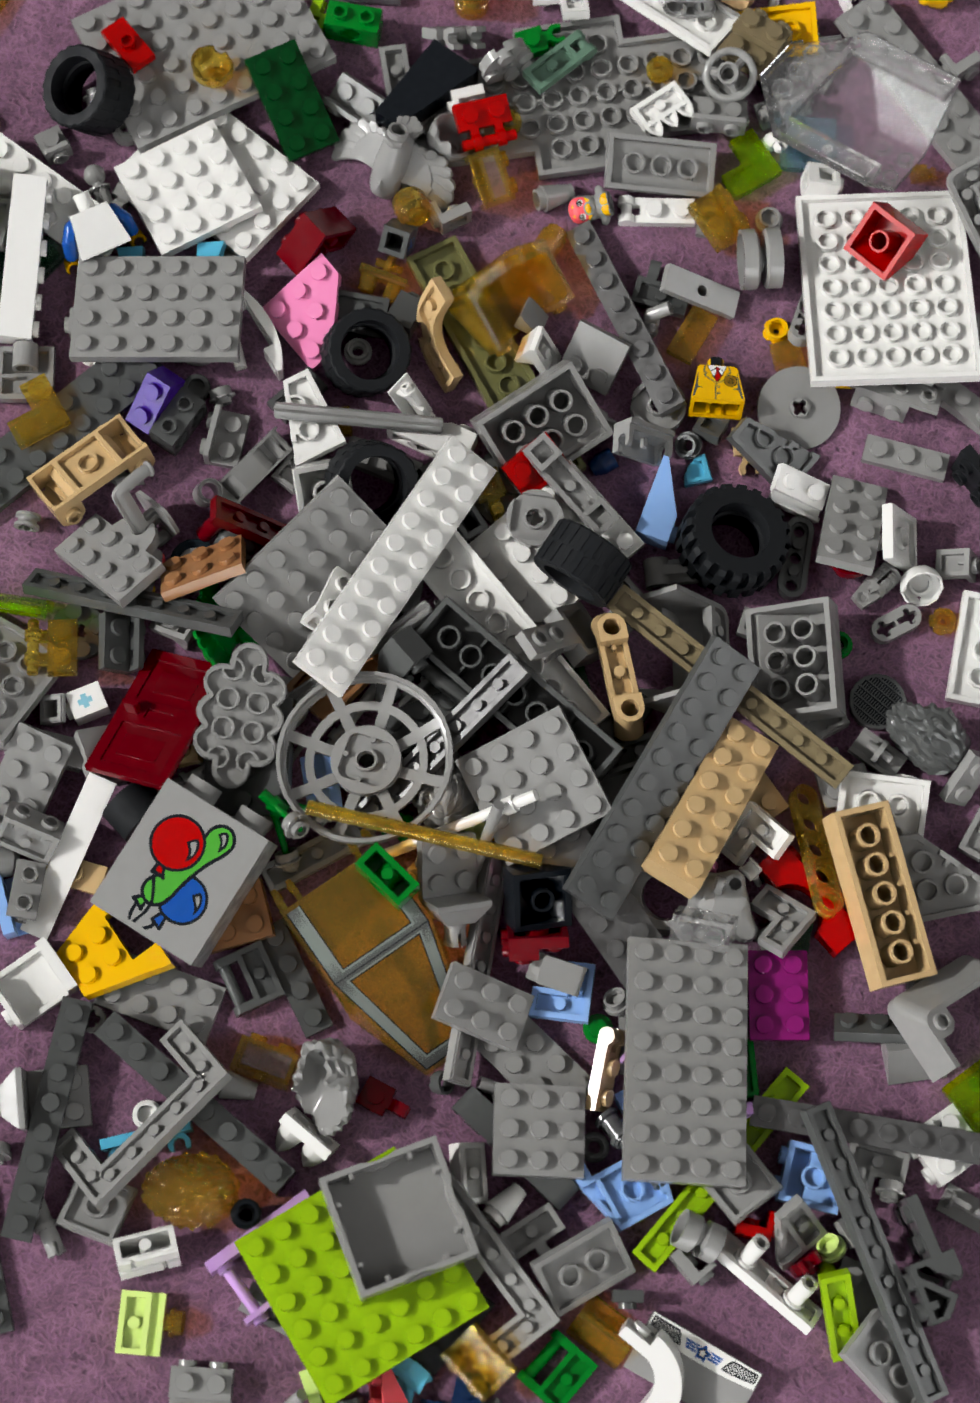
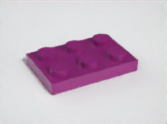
(778, 996)

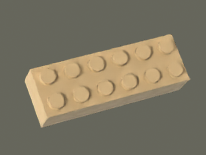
(709, 809)
(879, 895)

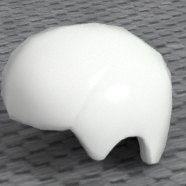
(921, 582)

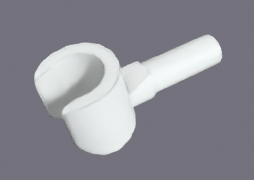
(752, 871)

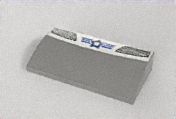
(708, 1371)

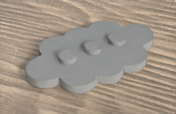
(240, 715)

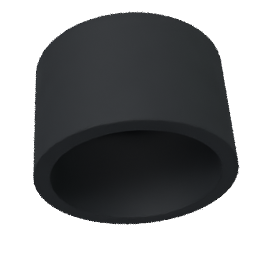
(128, 808)

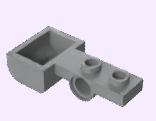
(565, 632)

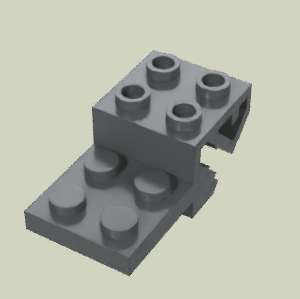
(931, 1302)

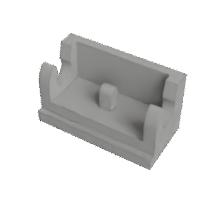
(642, 441)

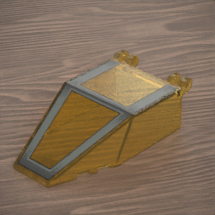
(375, 960)

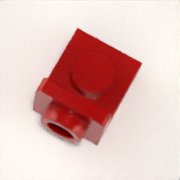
(750, 1227)

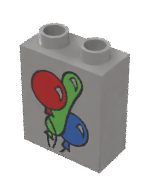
(186, 870)

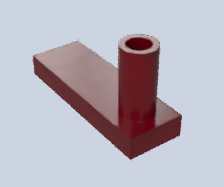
(238, 520)

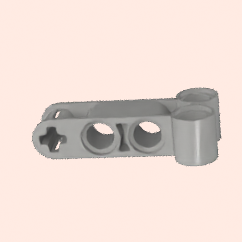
(247, 471)

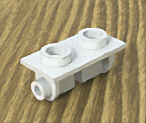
(409, 398)

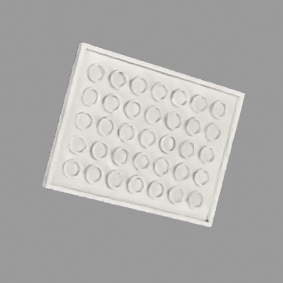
(893, 330)

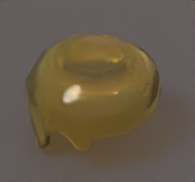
(211, 67)

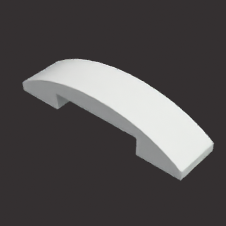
(273, 352)

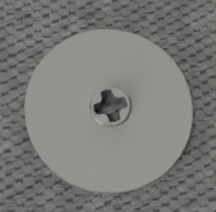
(820, 407)

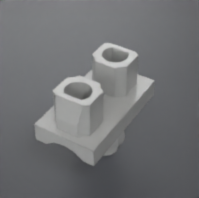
(877, 753)

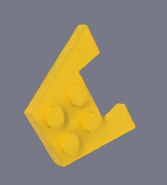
(101, 959)

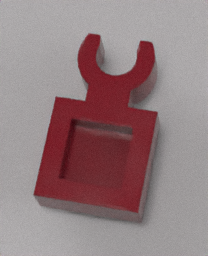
(806, 1264)

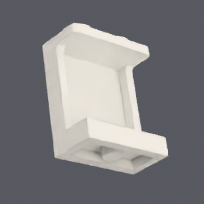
(34, 985)

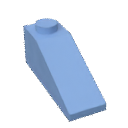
(659, 513)

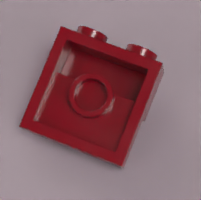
(525, 946)

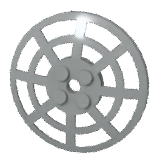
(361, 741)

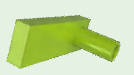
(837, 1306)

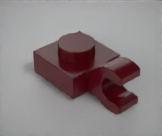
(379, 1097)

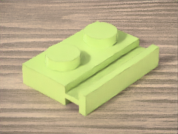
(141, 1323)

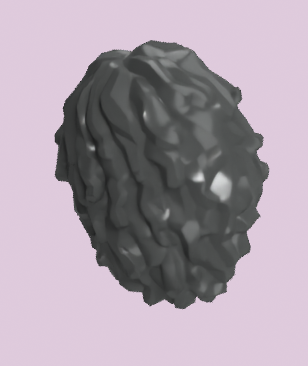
(928, 736)

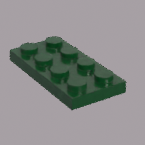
(291, 101)

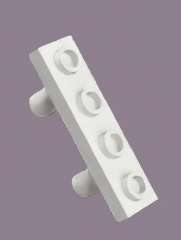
(787, 1299)

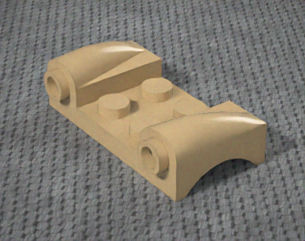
(87, 468)

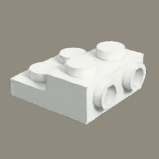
(939, 1170)

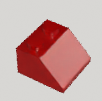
(885, 240)

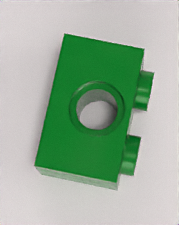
(353, 23)
(387, 876)

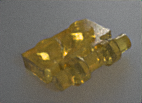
(61, 647)

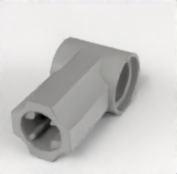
(661, 572)

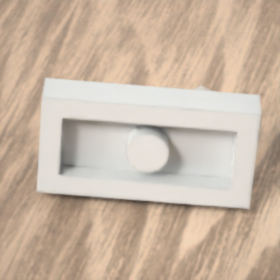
(298, 1128)

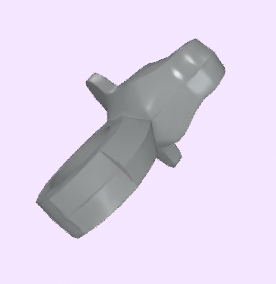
(720, 893)

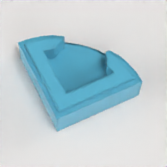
(697, 472)

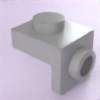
(965, 69)

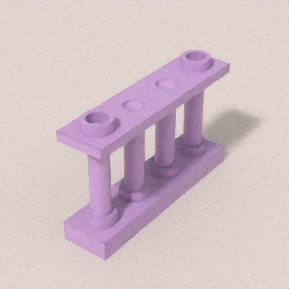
(223, 1265)

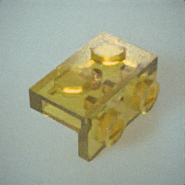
(479, 1363)

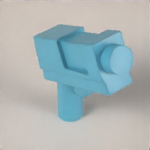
(411, 1377)

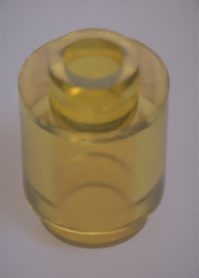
(554, 237)

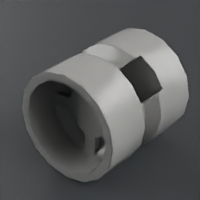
(694, 1234)

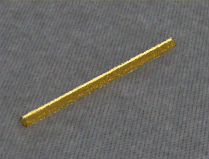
(423, 834)

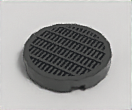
(872, 698)

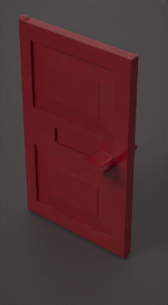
(153, 722)

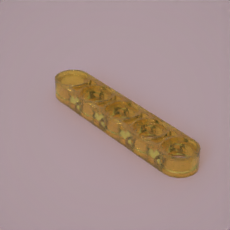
(810, 861)

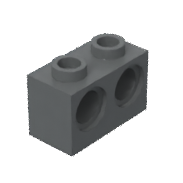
(178, 421)

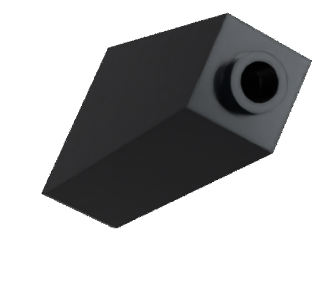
(427, 85)

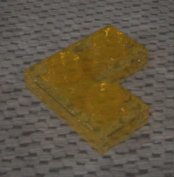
(44, 418)

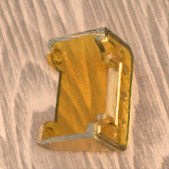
(495, 295)

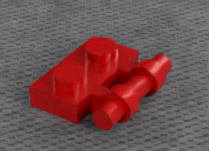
(482, 114)

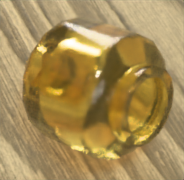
(411, 206)

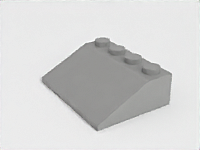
(548, 403)
(798, 657)

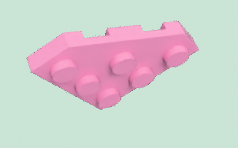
(307, 309)

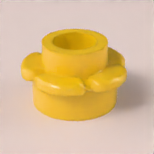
(775, 324)

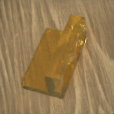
(598, 1331)

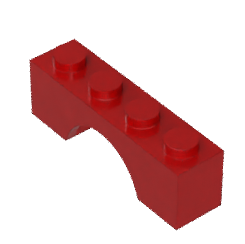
(789, 873)

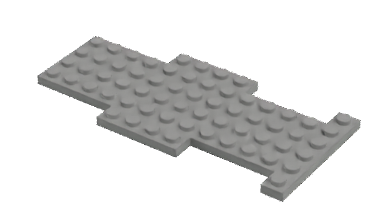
(572, 118)

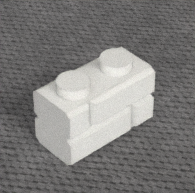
(146, 1252)

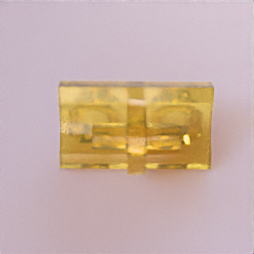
(371, 276)

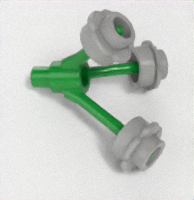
(294, 826)

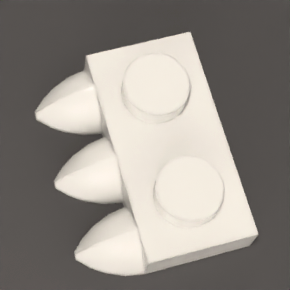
(662, 108)

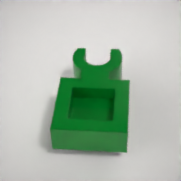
(540, 41)

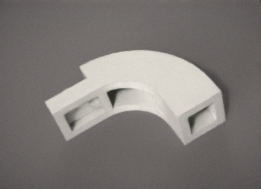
(663, 1358)

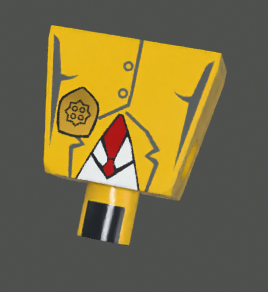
(717, 391)

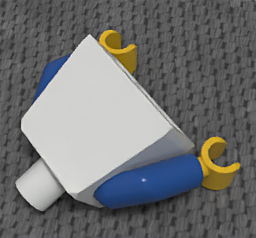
(96, 229)

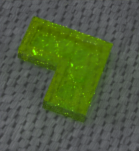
(756, 166)

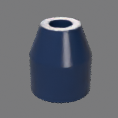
(603, 463)

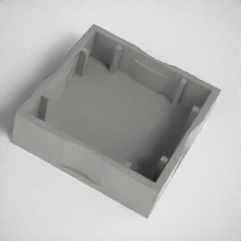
(398, 1218)

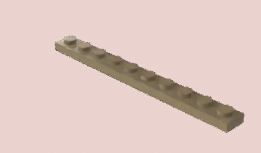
(754, 706)

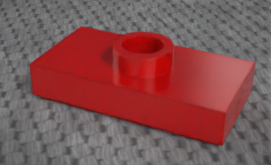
(128, 45)

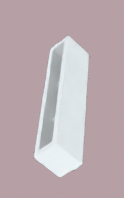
(23, 258)

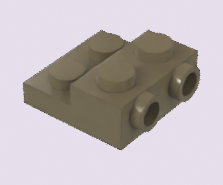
(758, 37)

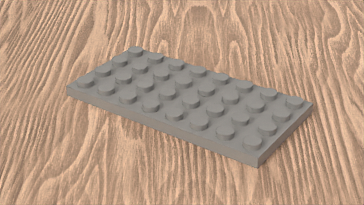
(685, 1064)

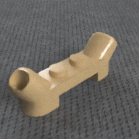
(619, 676)

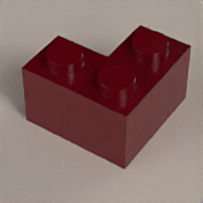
(314, 234)

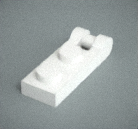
(655, 212)

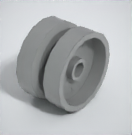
(760, 258)

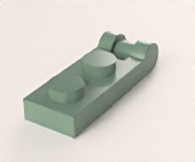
(559, 62)

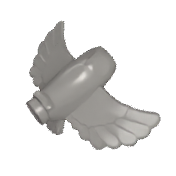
(397, 159)

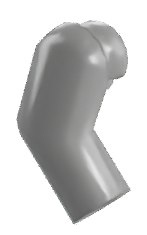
(653, 316)

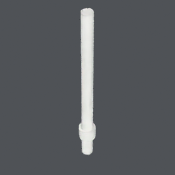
(512, 805)

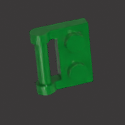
(565, 1378)

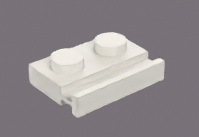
(798, 492)

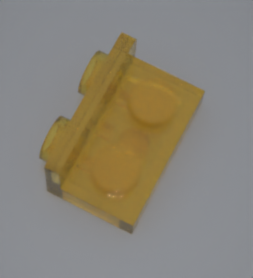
(718, 217)

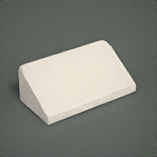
(469, 1167)

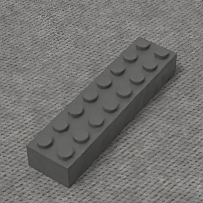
(471, 652)

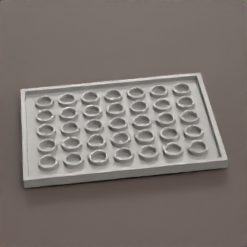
(166, 92)

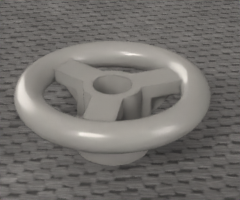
(709, 70)

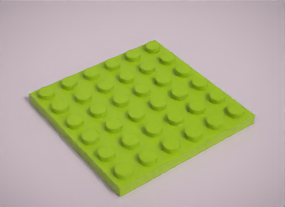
(317, 1304)

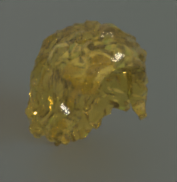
(191, 1190)

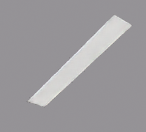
(70, 853)

